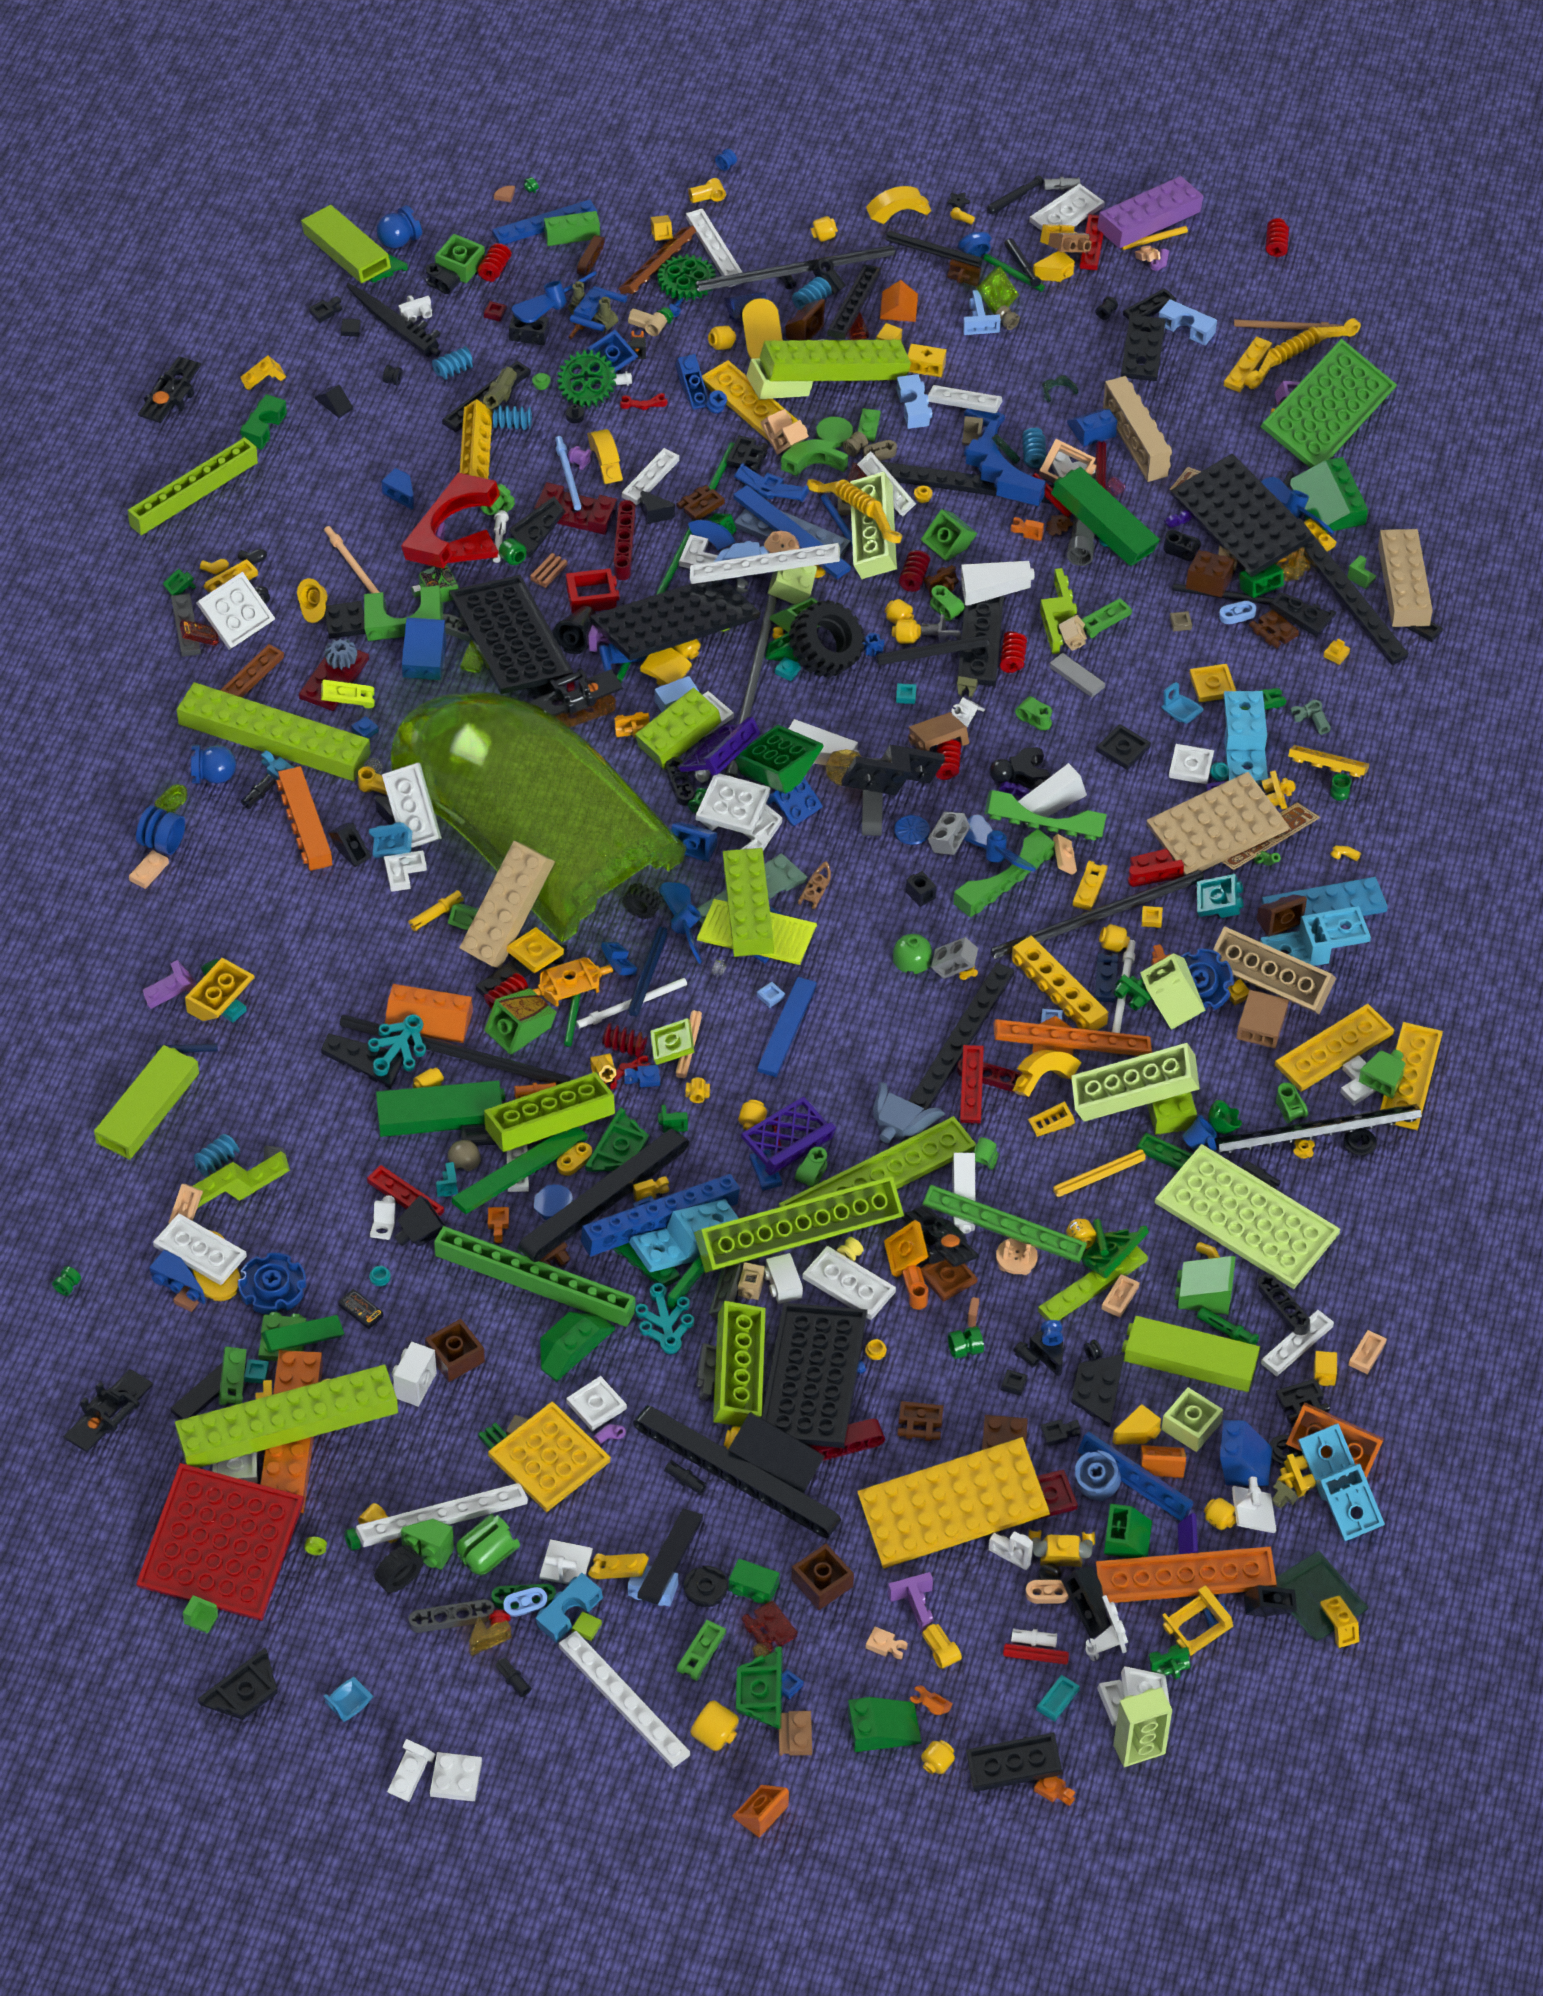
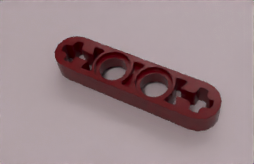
(996, 1073)

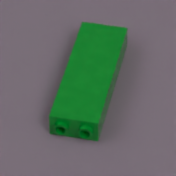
(1105, 516)
(436, 1107)

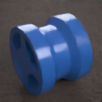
(725, 159)
(712, 404)
(1052, 1332)

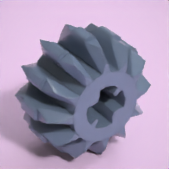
(340, 653)

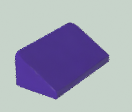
(1188, 1535)

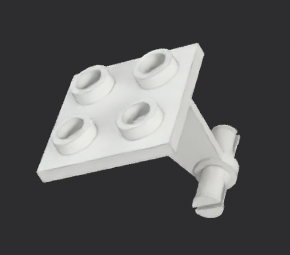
(1253, 1507)
(565, 1561)
(1111, 1637)

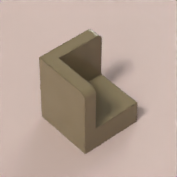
(972, 429)

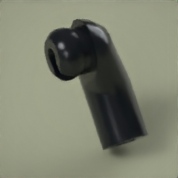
(253, 557)

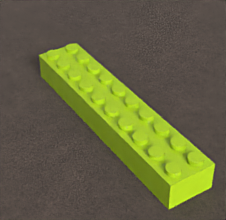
(274, 731)
(798, 1224)
(286, 1417)

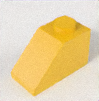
(1054, 267)
(1138, 1427)

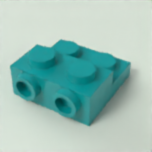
(1219, 896)

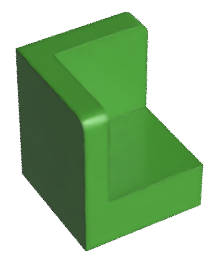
(1358, 573)
(200, 1614)

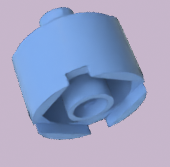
(1093, 1464)

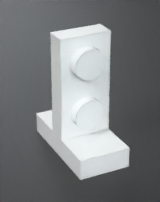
(410, 1770)

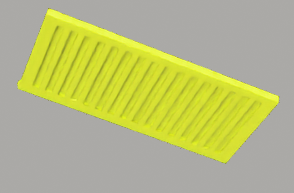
(790, 934)

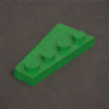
(664, 1276)

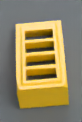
(1061, 1123)

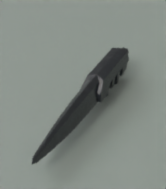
(408, 331)

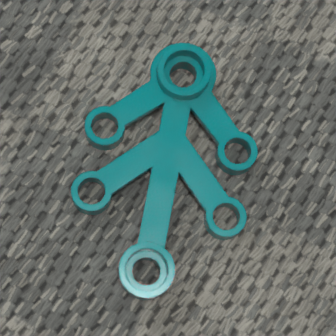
(398, 1042)
(665, 1321)

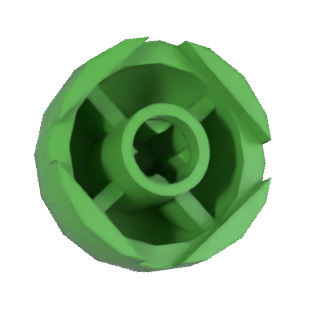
(912, 953)

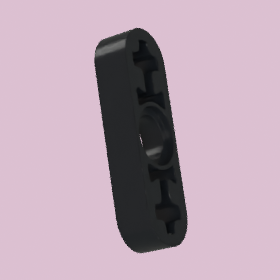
(678, 788)

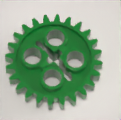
(681, 274)
(586, 363)

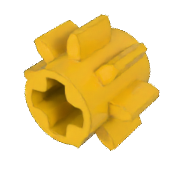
(697, 1090)

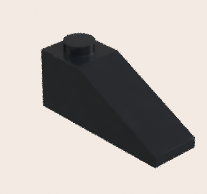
(1087, 1599)

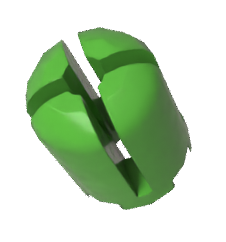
(486, 1545)

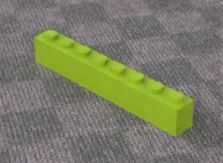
(192, 486)

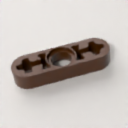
(590, 255)

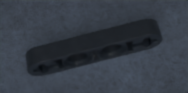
(1286, 1303)

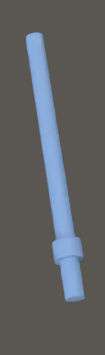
(562, 451)

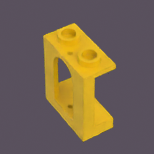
(1204, 1600)

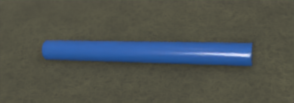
(836, 516)

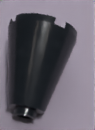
(574, 630)

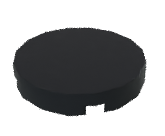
(705, 1586)

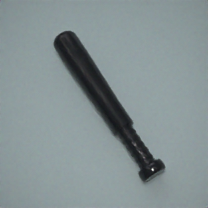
(1004, 201)
(1018, 256)

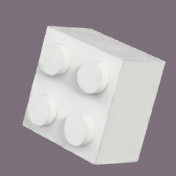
(414, 1373)

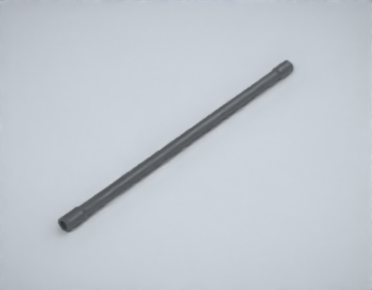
(732, 767)

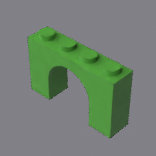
(382, 626)

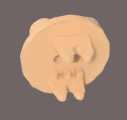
(777, 539)
(1007, 1254)

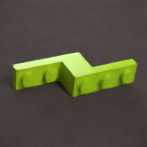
(1057, 610)
(241, 1182)

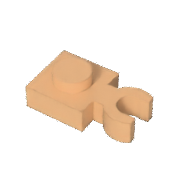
(1147, 253)
(884, 1642)

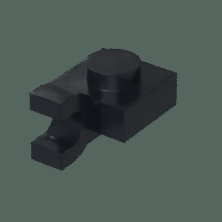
(325, 310)
(1057, 1432)

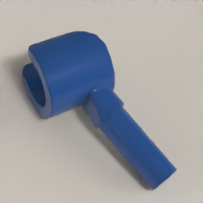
(675, 308)

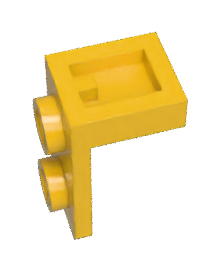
(262, 369)
(1343, 1620)

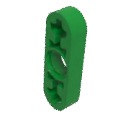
(507, 1590)

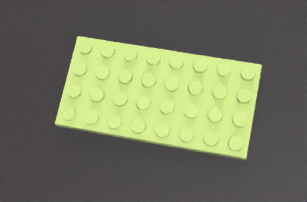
(1247, 1216)

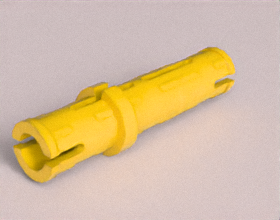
(443, 906)

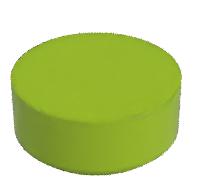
(315, 1545)

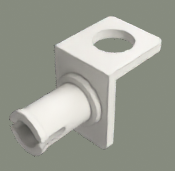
(966, 710)
(384, 1217)

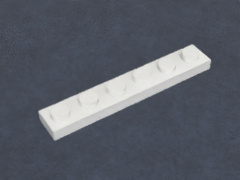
(713, 243)

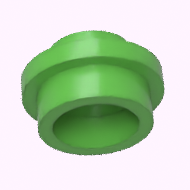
(541, 381)

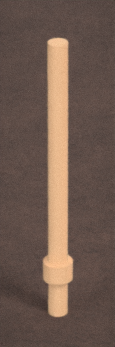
(337, 542)

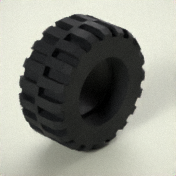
(842, 627)

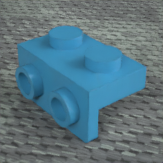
(391, 840)

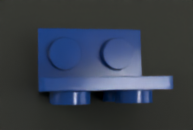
(798, 803)

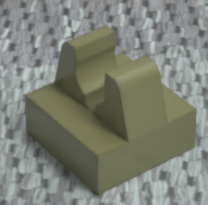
(967, 683)
(1283, 1495)

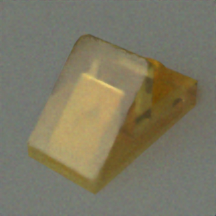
(486, 1638)

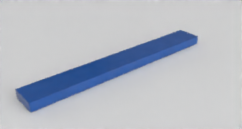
(780, 522)

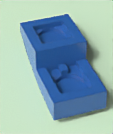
(617, 957)

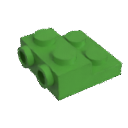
(276, 1320)

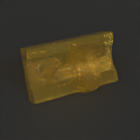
(1296, 565)

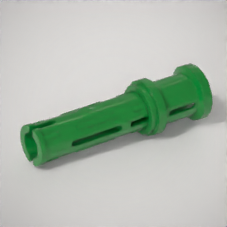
(1238, 1332)

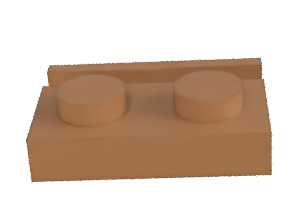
(795, 1733)

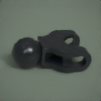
(1021, 768)

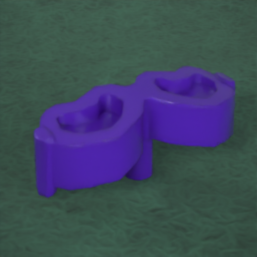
(1175, 520)
(1013, 789)

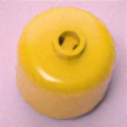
(715, 1726)

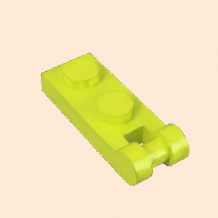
(347, 693)

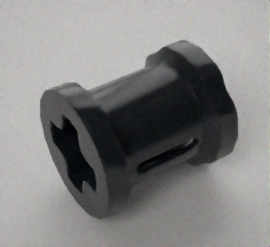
(1104, 310)

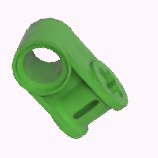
(946, 603)
(1034, 713)
(1290, 1105)
(986, 1152)
(812, 1167)

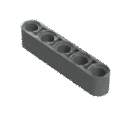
(872, 812)

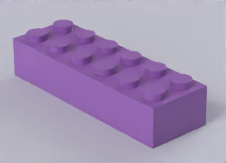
(1150, 212)

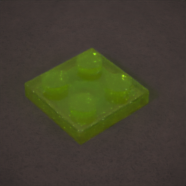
(997, 290)

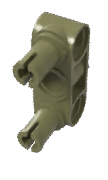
(603, 316)

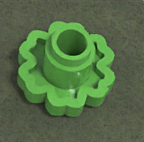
(504, 502)

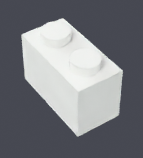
(783, 1279)

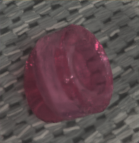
(1116, 484)

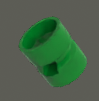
(965, 1342)

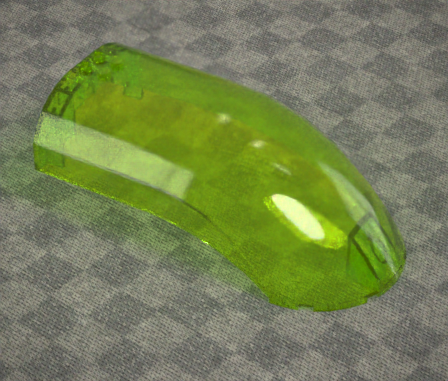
(524, 776)

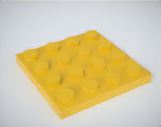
(549, 1456)

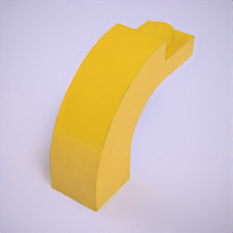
(897, 199)
(607, 455)
(1039, 1063)

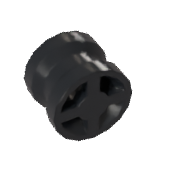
(392, 375)

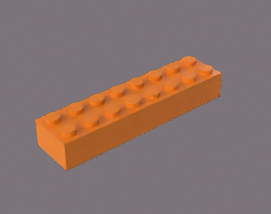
(289, 1464)

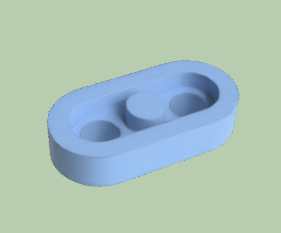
(1237, 612)
(524, 1599)

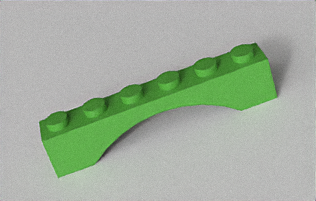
(1005, 806)
(975, 895)

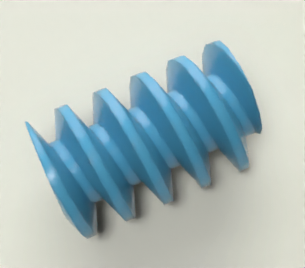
(811, 292)
(452, 362)
(512, 417)
(1034, 447)
(215, 1154)

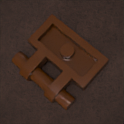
(700, 502)
(1278, 627)
(920, 1415)

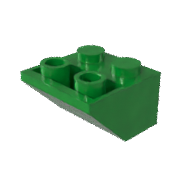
(1127, 1532)

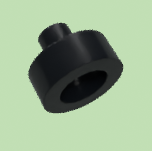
(575, 414)

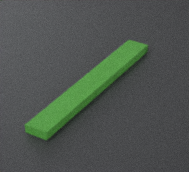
(1004, 1224)

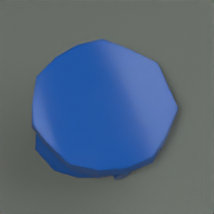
(975, 244)
(552, 1200)

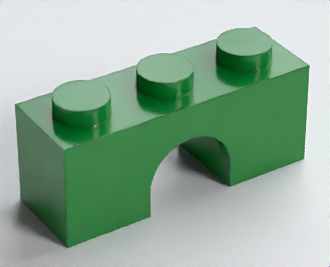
(268, 410)

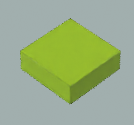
(587, 1626)

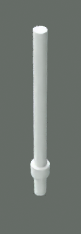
(1128, 960)
(596, 1017)

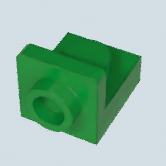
(725, 520)
(179, 582)
(674, 1120)

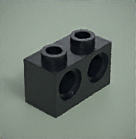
(529, 332)

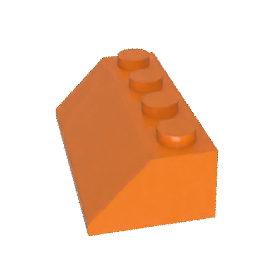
(443, 1013)
(1361, 1443)

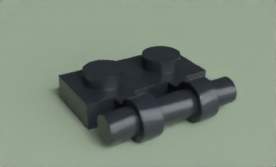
(742, 453)
(1296, 1395)

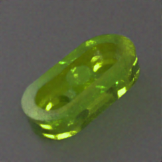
(169, 799)

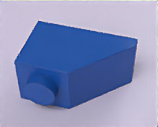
(398, 487)

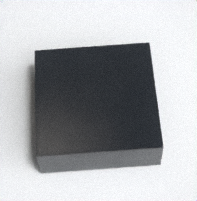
(350, 327)
(1014, 1382)

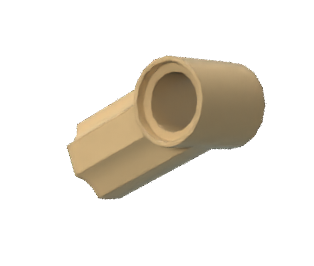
(651, 323)

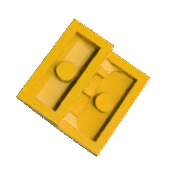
(666, 666)

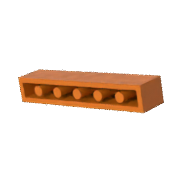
(304, 818)

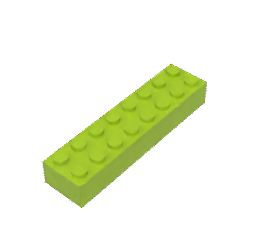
(834, 360)

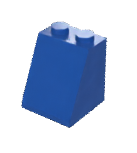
(424, 648)
(1244, 1454)

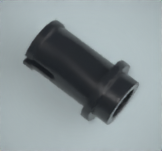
(787, 280)
(1022, 1350)

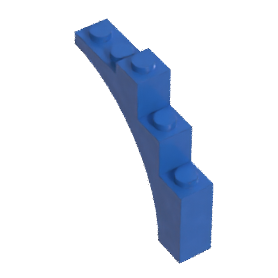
(996, 469)

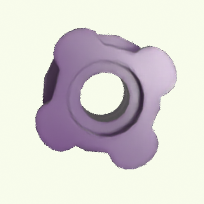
(579, 457)

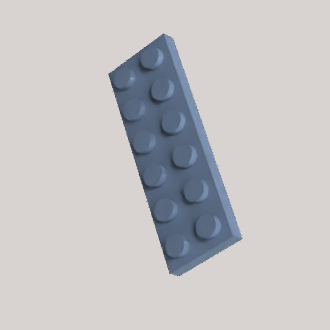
(751, 524)

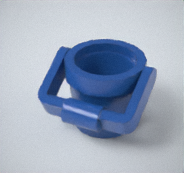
(1200, 1133)

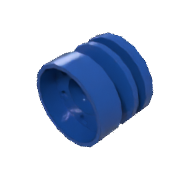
(160, 830)

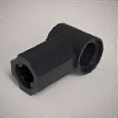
(829, 275)

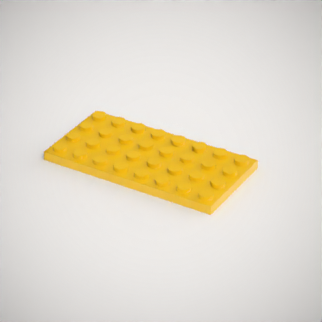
(953, 1502)

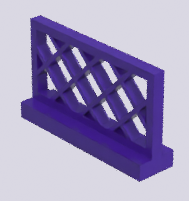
(722, 747)
(800, 1146)

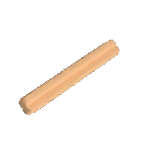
(684, 1061)

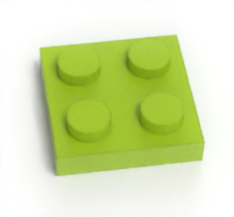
(672, 1041)

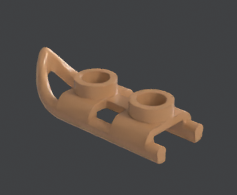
(816, 880)

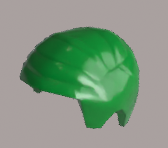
(1223, 1118)

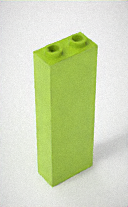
(346, 244)
(146, 1102)
(1190, 1353)

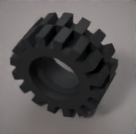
(641, 900)

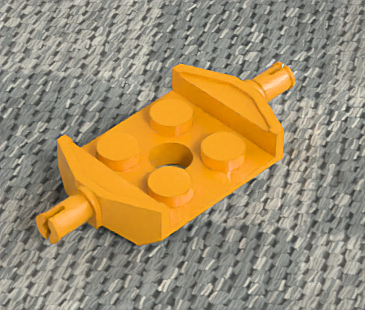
(556, 987)

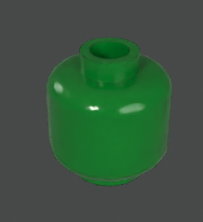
(512, 551)

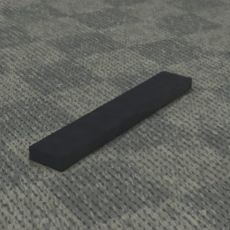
(455, 419)
(670, 1556)

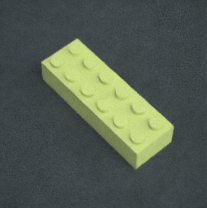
(870, 550)
(1135, 1082)

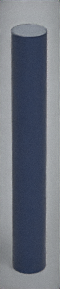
(192, 1047)

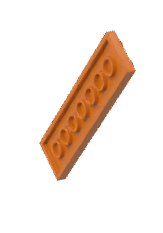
(1185, 1574)

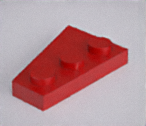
(473, 547)

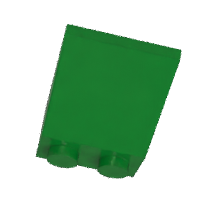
(882, 1723)

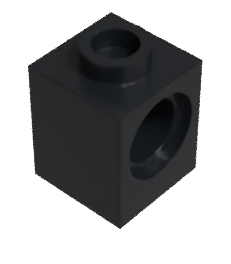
(920, 888)

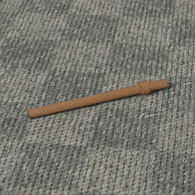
(1281, 325)

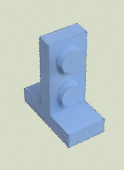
(979, 322)

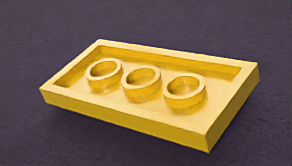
(1335, 762)

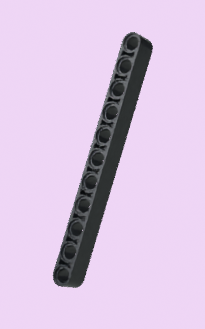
(603, 1195)
(737, 1471)

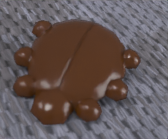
(1058, 525)

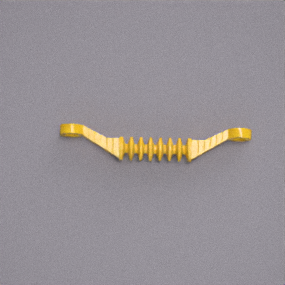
(1297, 345)
(860, 501)

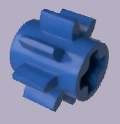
(873, 644)

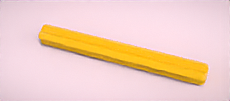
(1099, 1173)

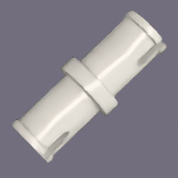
(1034, 1638)

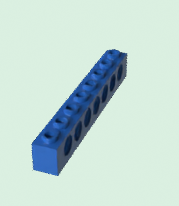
(655, 1215)

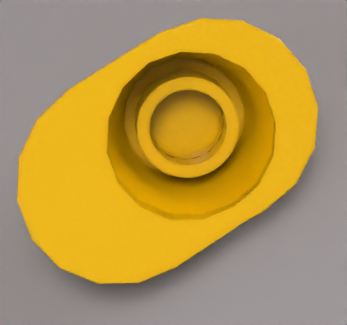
(312, 600)

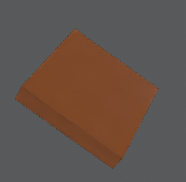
(948, 1280)

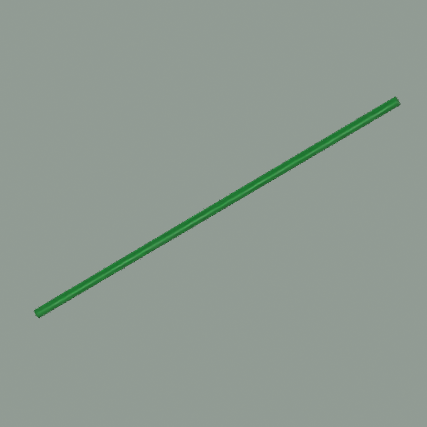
(675, 562)

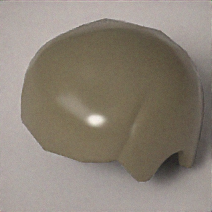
(464, 1155)

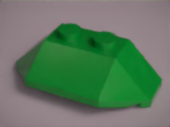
(571, 1341)

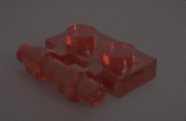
(774, 1622)

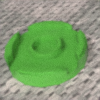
(834, 430)

